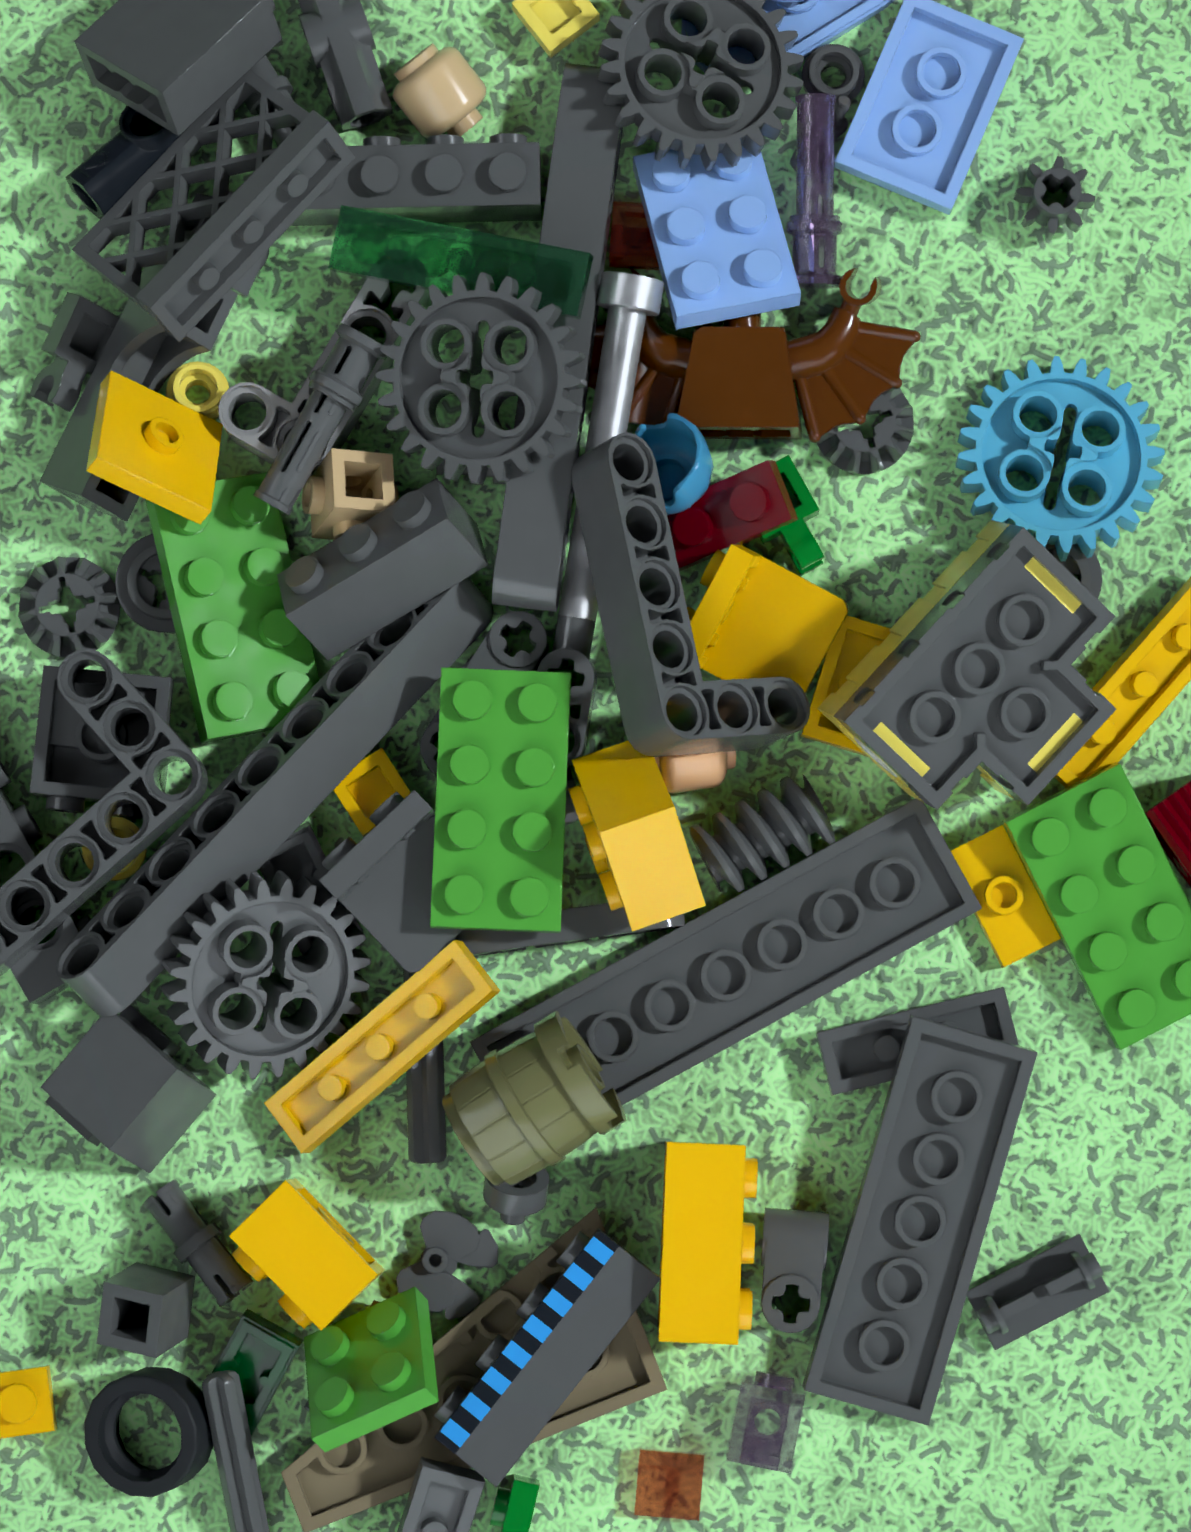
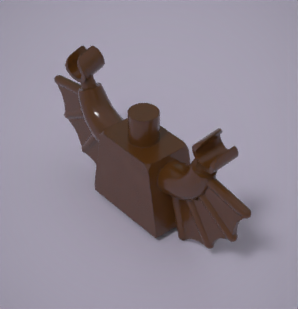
(743, 375)

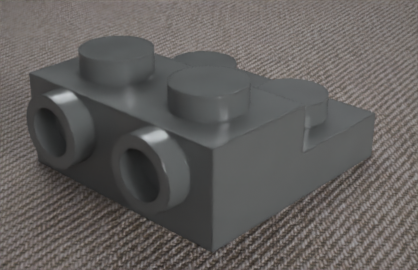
(71, 759)

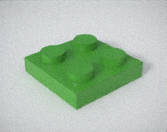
(370, 1369)

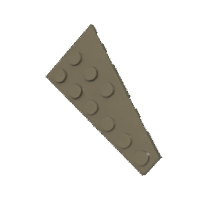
(386, 1460)

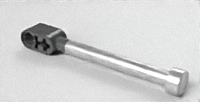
(628, 303)

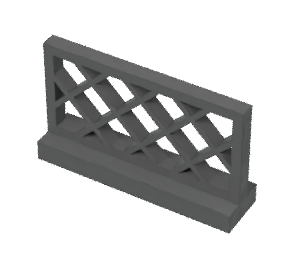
(239, 224)

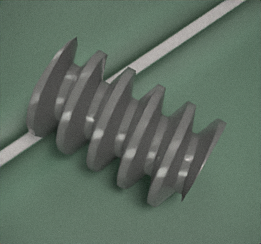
(762, 833)

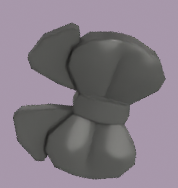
(448, 1241)

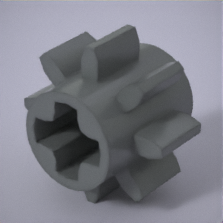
(1053, 181)

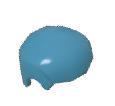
(681, 461)

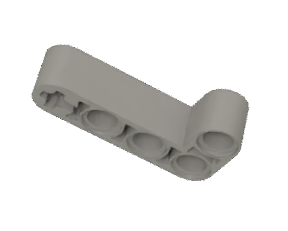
(281, 415)

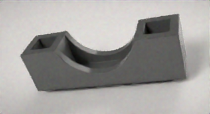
(140, 353)

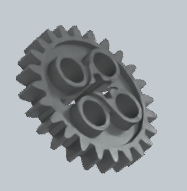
(677, 115)
(538, 379)
(211, 973)

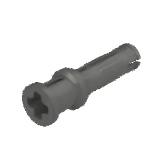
(334, 391)

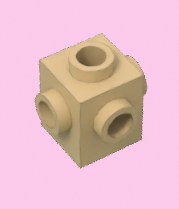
(348, 491)

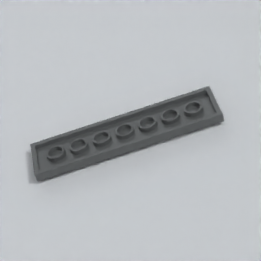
(760, 953)

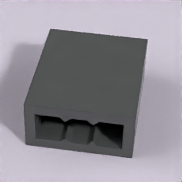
(176, 53)

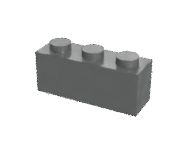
(382, 569)

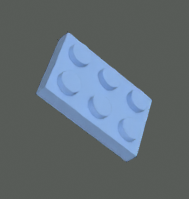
(928, 103)
(716, 237)

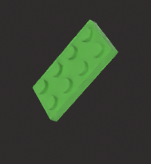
(228, 613)
(500, 800)
(1111, 901)

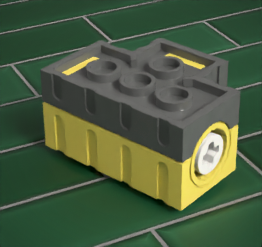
(980, 675)

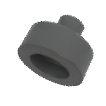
(518, 1200)

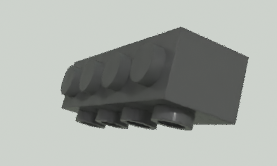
(437, 181)

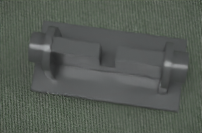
(1037, 1291)

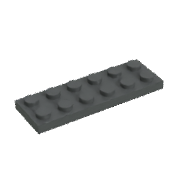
(919, 1220)

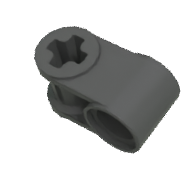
(793, 1255)

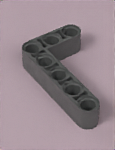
(648, 624)
(94, 827)

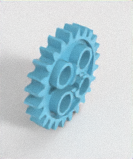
(1113, 471)

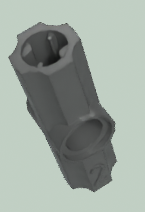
(343, 50)

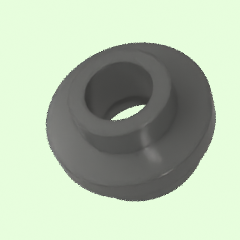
(834, 56)

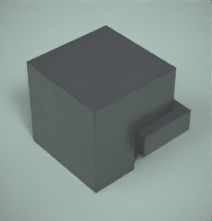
(127, 1089)

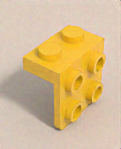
(762, 619)

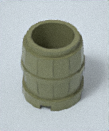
(531, 1103)

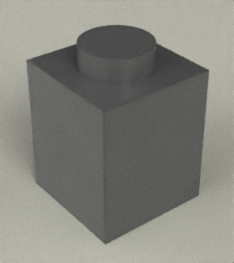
(145, 1309)

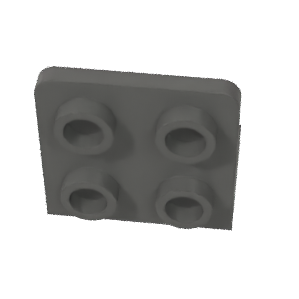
(390, 880)

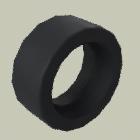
(106, 1446)

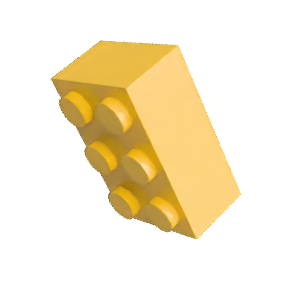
(705, 1243)

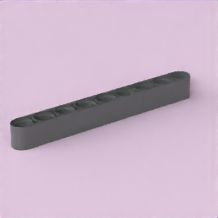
(574, 218)
(268, 796)

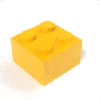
(634, 835)
(304, 1255)

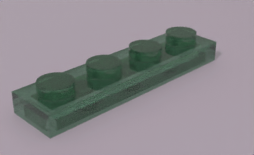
(432, 253)

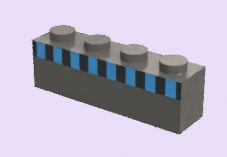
(546, 1356)

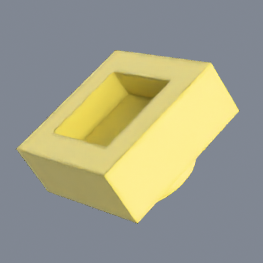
(556, 21)

